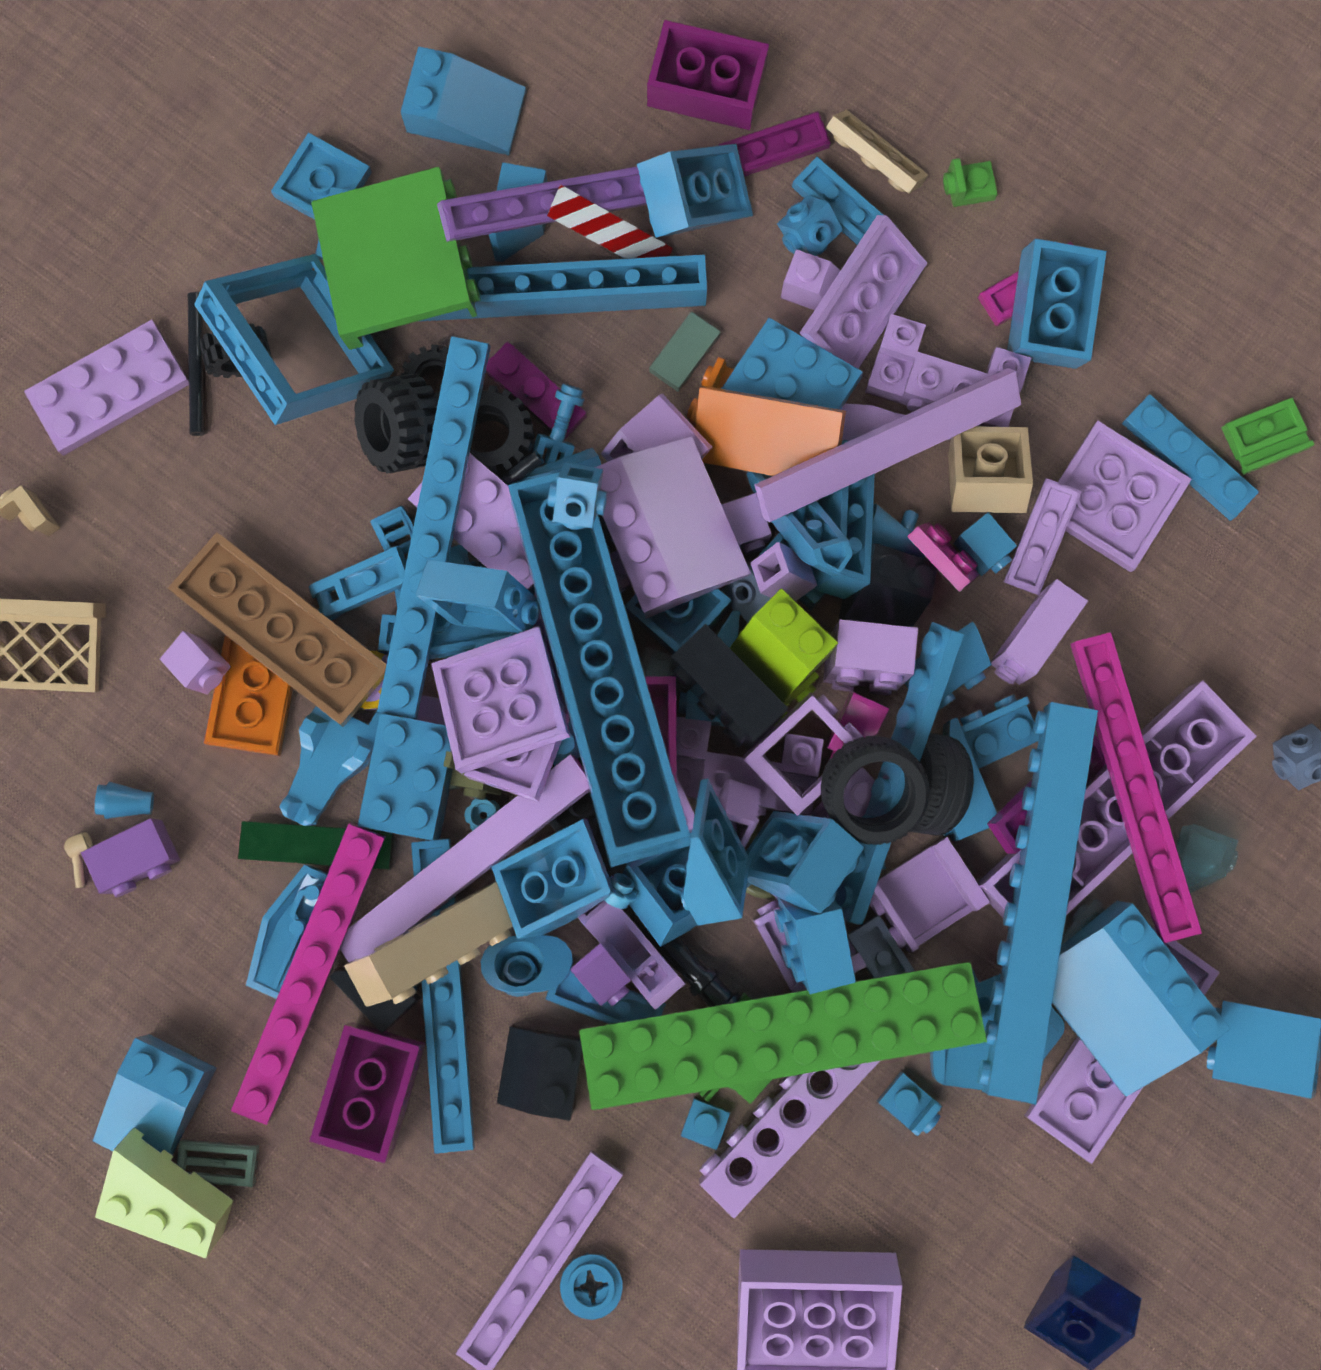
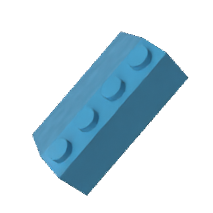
(1132, 999)

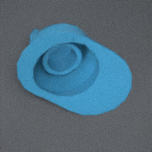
(526, 964)

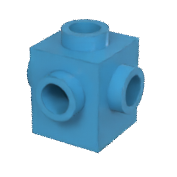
(809, 226)
(577, 496)

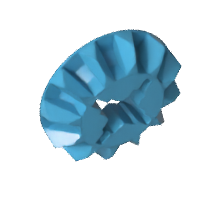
(578, 1299)

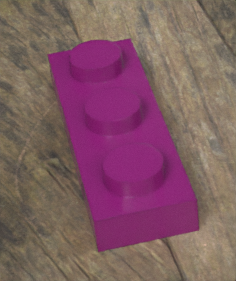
(531, 386)

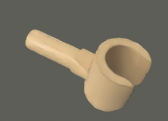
(73, 847)

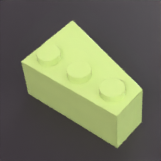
(161, 1199)

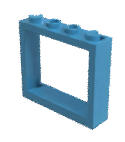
(219, 310)

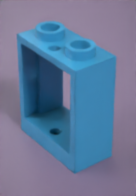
(478, 597)

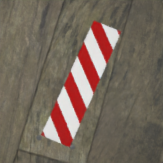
(604, 227)

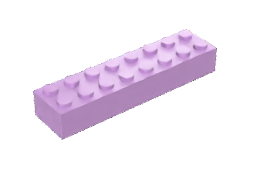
(1186, 750)

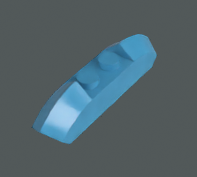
(812, 535)

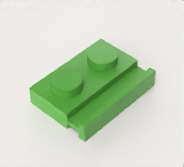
(1267, 436)

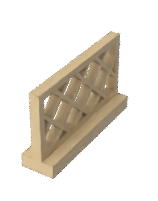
(52, 614)

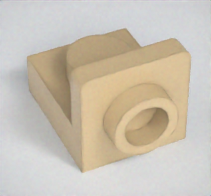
(29, 509)

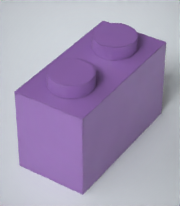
(130, 857)

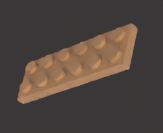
(279, 629)

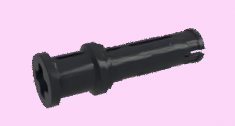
(702, 980)

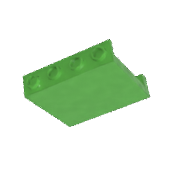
(391, 255)

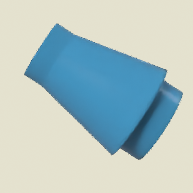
(121, 801)

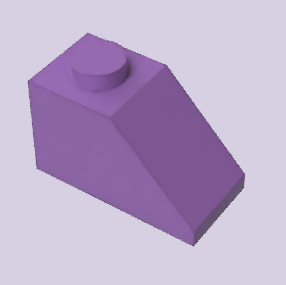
(601, 976)

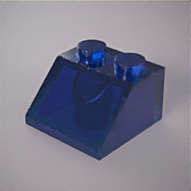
(1084, 1313)

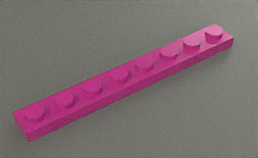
(1136, 789)
(308, 973)

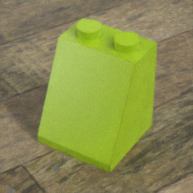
(783, 645)

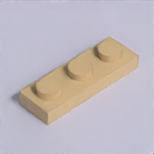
(876, 152)

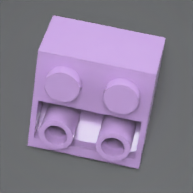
(651, 427)

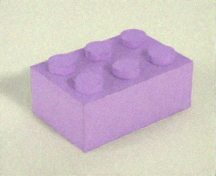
(871, 656)

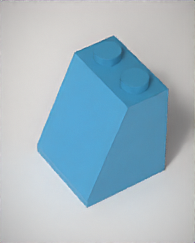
(1267, 1050)

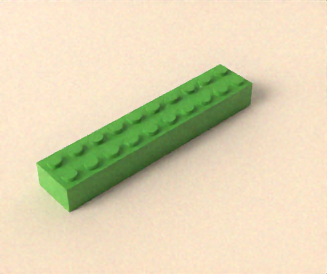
(782, 1036)

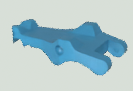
(327, 761)

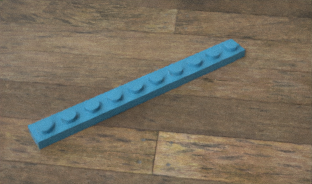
(434, 523)

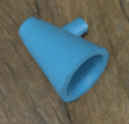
(892, 534)

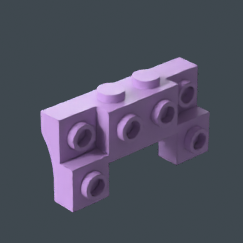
(921, 379)
(693, 763)

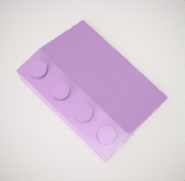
(669, 526)
(817, 1310)

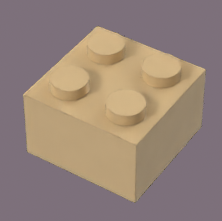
(990, 470)

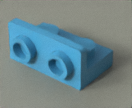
(1000, 731)

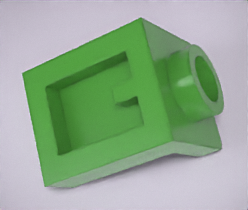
(969, 183)

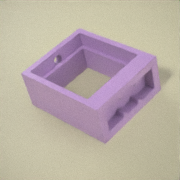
(1038, 633)
(771, 774)

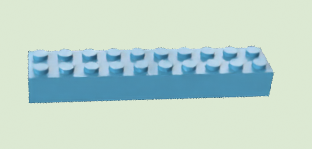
(601, 680)

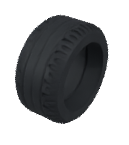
(950, 784)
(902, 817)

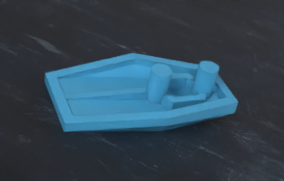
(282, 931)

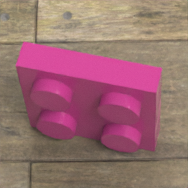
(935, 545)

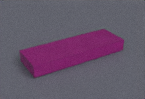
(781, 143)

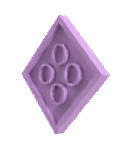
(1121, 496)
(500, 700)

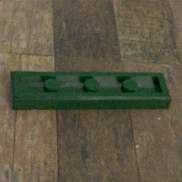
(300, 844)

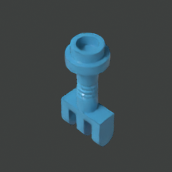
(555, 443)

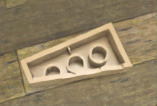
(431, 947)

